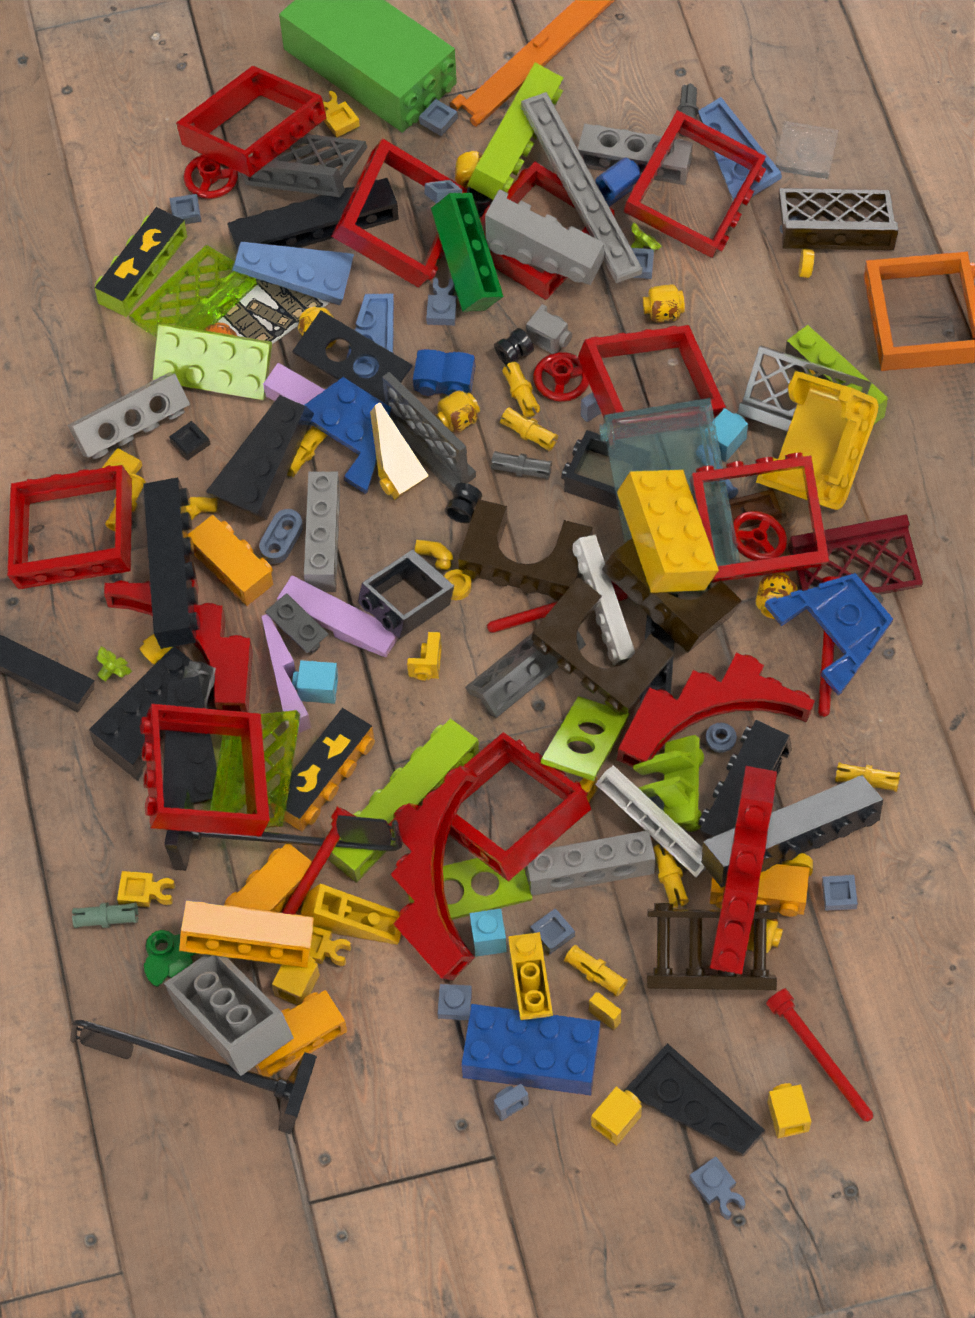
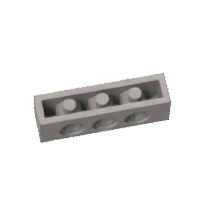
(606, 146)
(86, 428)
(322, 530)
(591, 863)

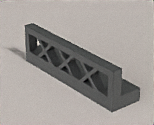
(514, 676)

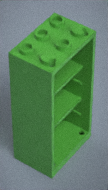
(371, 54)

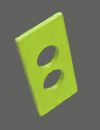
(585, 765)
(507, 894)

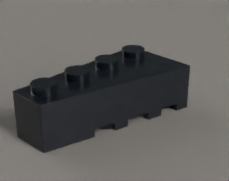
(264, 459)

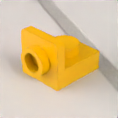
(429, 664)

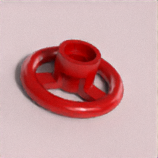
(211, 173)
(554, 365)
(756, 541)

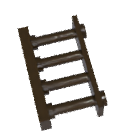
(695, 975)

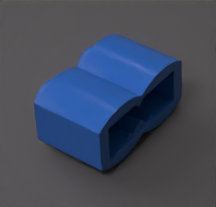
(618, 180)
(443, 372)

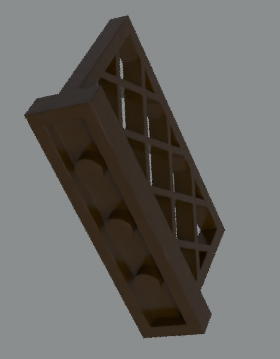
(837, 232)

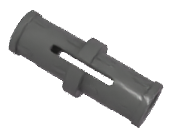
(521, 465)

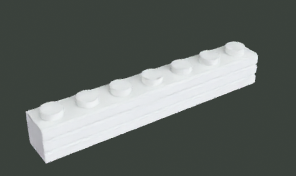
(608, 610)
(652, 818)

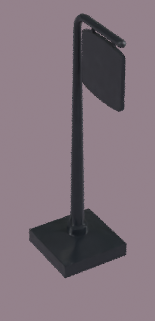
(354, 832)
(121, 1045)

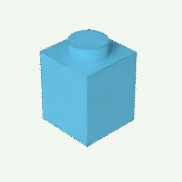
(731, 432)
(316, 681)
(488, 932)

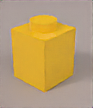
(295, 982)
(788, 1110)
(617, 1115)

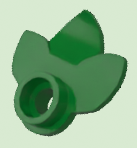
(166, 962)

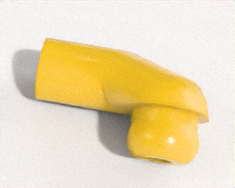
(201, 504)
(437, 550)

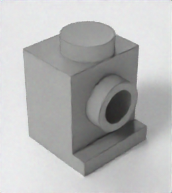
(548, 330)

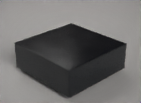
(189, 440)

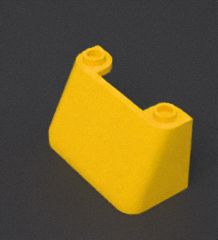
(833, 428)

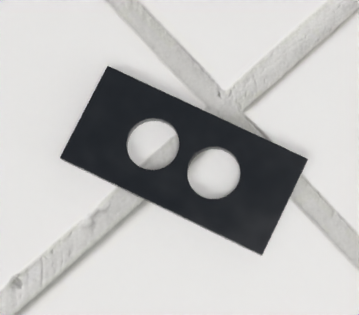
(327, 329)

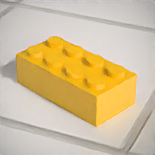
(667, 531)

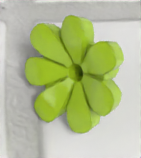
(643, 240)
(111, 665)

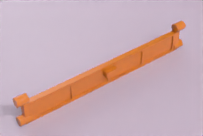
(539, 50)

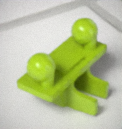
(681, 780)

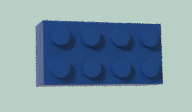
(535, 1052)

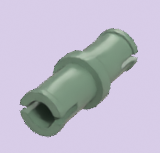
(105, 915)

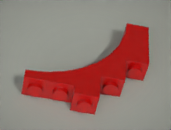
(229, 655)
(703, 696)
(744, 870)
(420, 873)

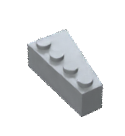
(541, 240)

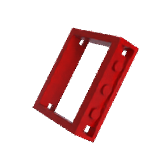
(202, 120)
(717, 142)
(373, 247)
(540, 283)
(645, 341)
(763, 466)
(76, 566)
(206, 721)
(544, 833)

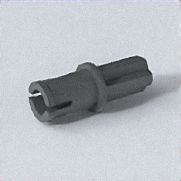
(688, 101)

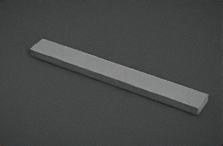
(581, 186)

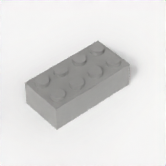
(229, 1011)

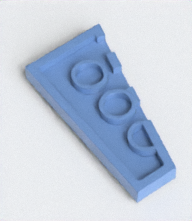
(721, 118)
(299, 269)
(377, 324)

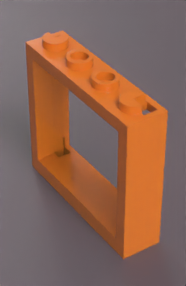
(915, 266)

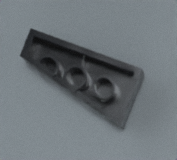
(119, 728)
(760, 749)

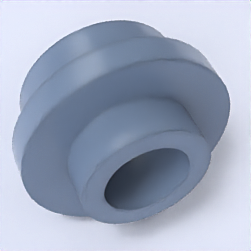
(721, 745)

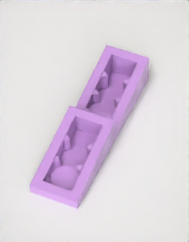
(290, 385)
(341, 618)
(283, 669)

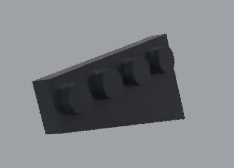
(188, 755)
(691, 1099)

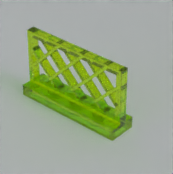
(208, 308)
(230, 771)

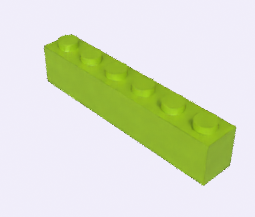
(513, 136)
(425, 772)

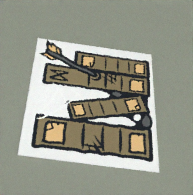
(269, 311)

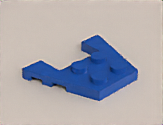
(345, 416)
(846, 614)

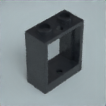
(584, 486)
(422, 577)

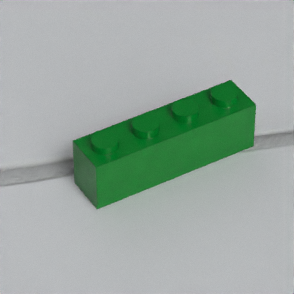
(467, 252)

